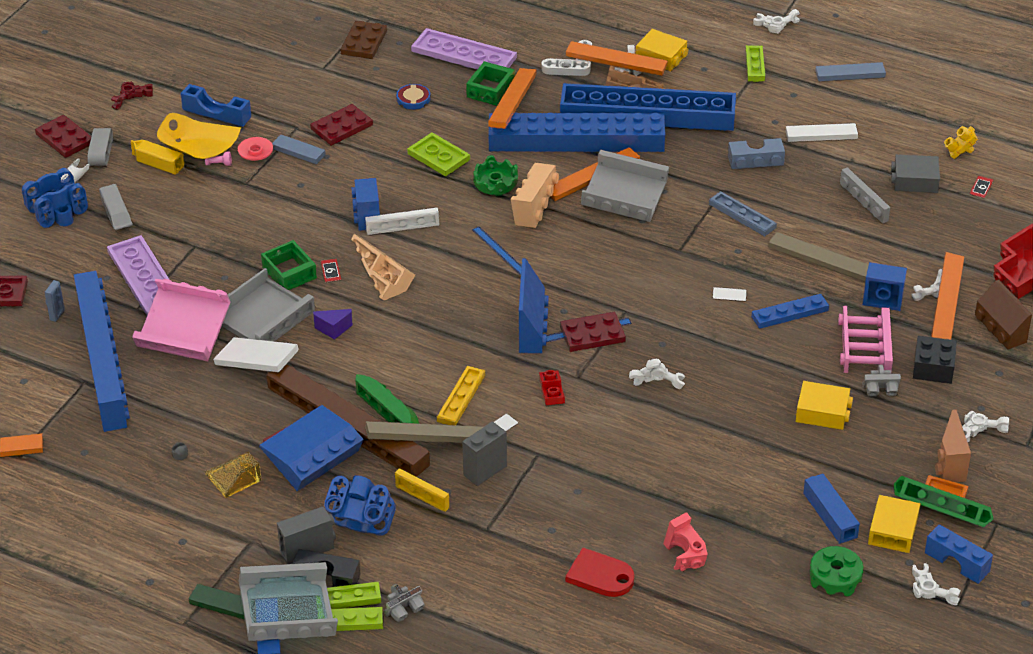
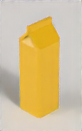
(157, 156)

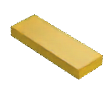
(422, 490)

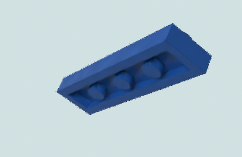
(790, 311)

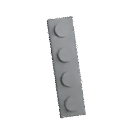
(865, 195)

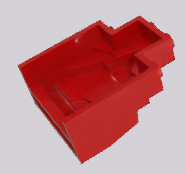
(1017, 264)

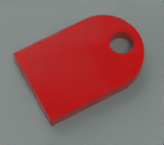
(600, 574)

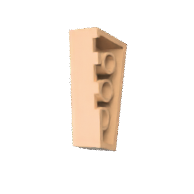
(534, 195)

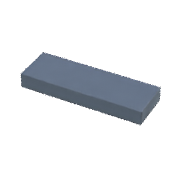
(298, 149)

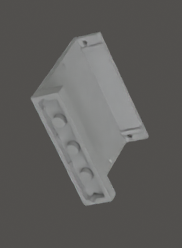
(625, 186)

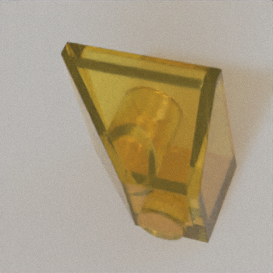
(235, 474)

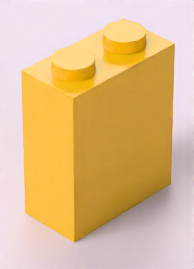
(664, 47)
(824, 405)
(894, 523)

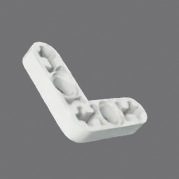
(576, 67)

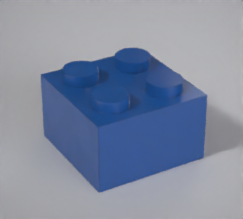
(366, 201)
(884, 286)

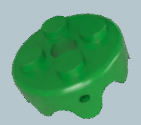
(487, 173)
(836, 580)

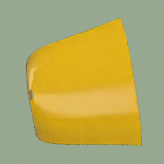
(197, 137)

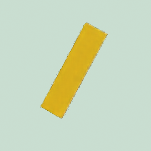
(461, 396)

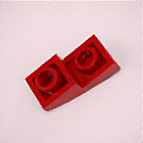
(551, 387)

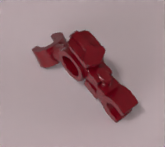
(129, 91)

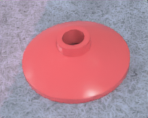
(255, 148)

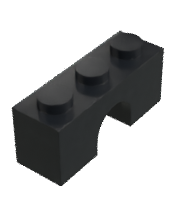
(343, 570)

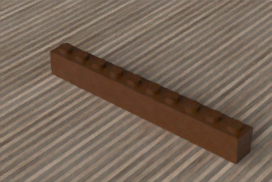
(310, 395)

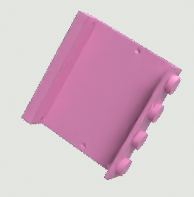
(183, 320)

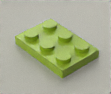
(438, 154)

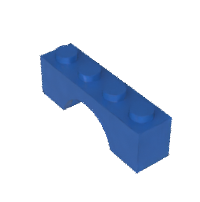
(197, 101)

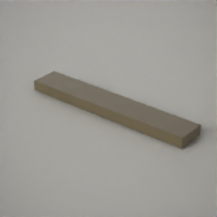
(819, 256)
(419, 432)

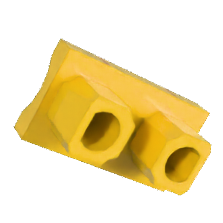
(963, 143)

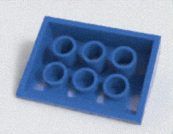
(532, 311)
(312, 446)

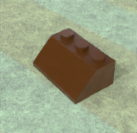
(1004, 315)

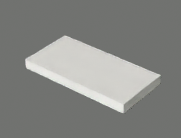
(256, 354)

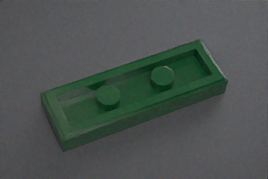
(217, 601)

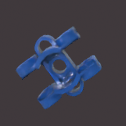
(55, 198)
(360, 505)

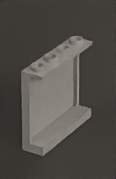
(265, 309)

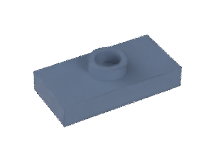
(54, 300)

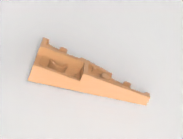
(387, 274)

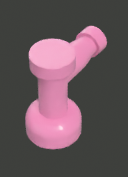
(226, 159)

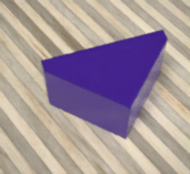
(333, 322)

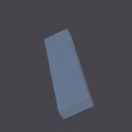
(850, 71)
(742, 213)

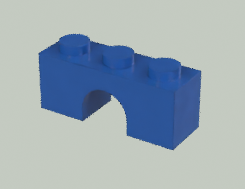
(973, 560)

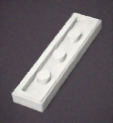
(821, 132)
(402, 221)

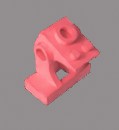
(683, 534)

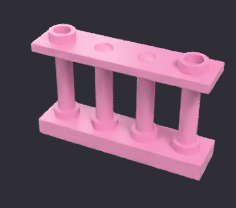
(883, 334)

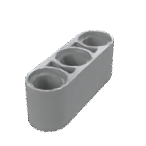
(100, 146)

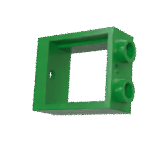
(492, 73)
(294, 277)

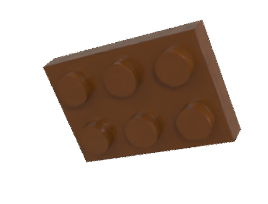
(363, 39)

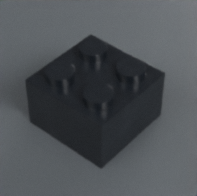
(934, 359)

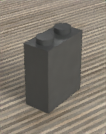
(915, 173)
(484, 453)
(306, 532)

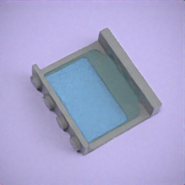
(286, 601)

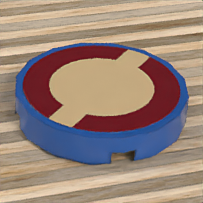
(413, 96)

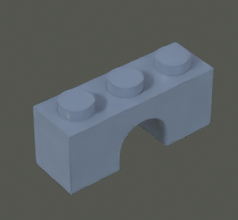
(743, 156)

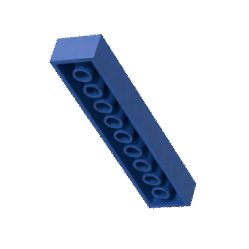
(680, 107)
(580, 132)
(100, 350)

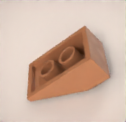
(954, 452)

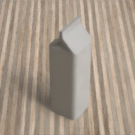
(115, 207)

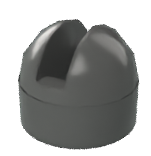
(179, 451)

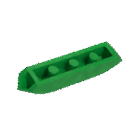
(383, 401)
(943, 501)

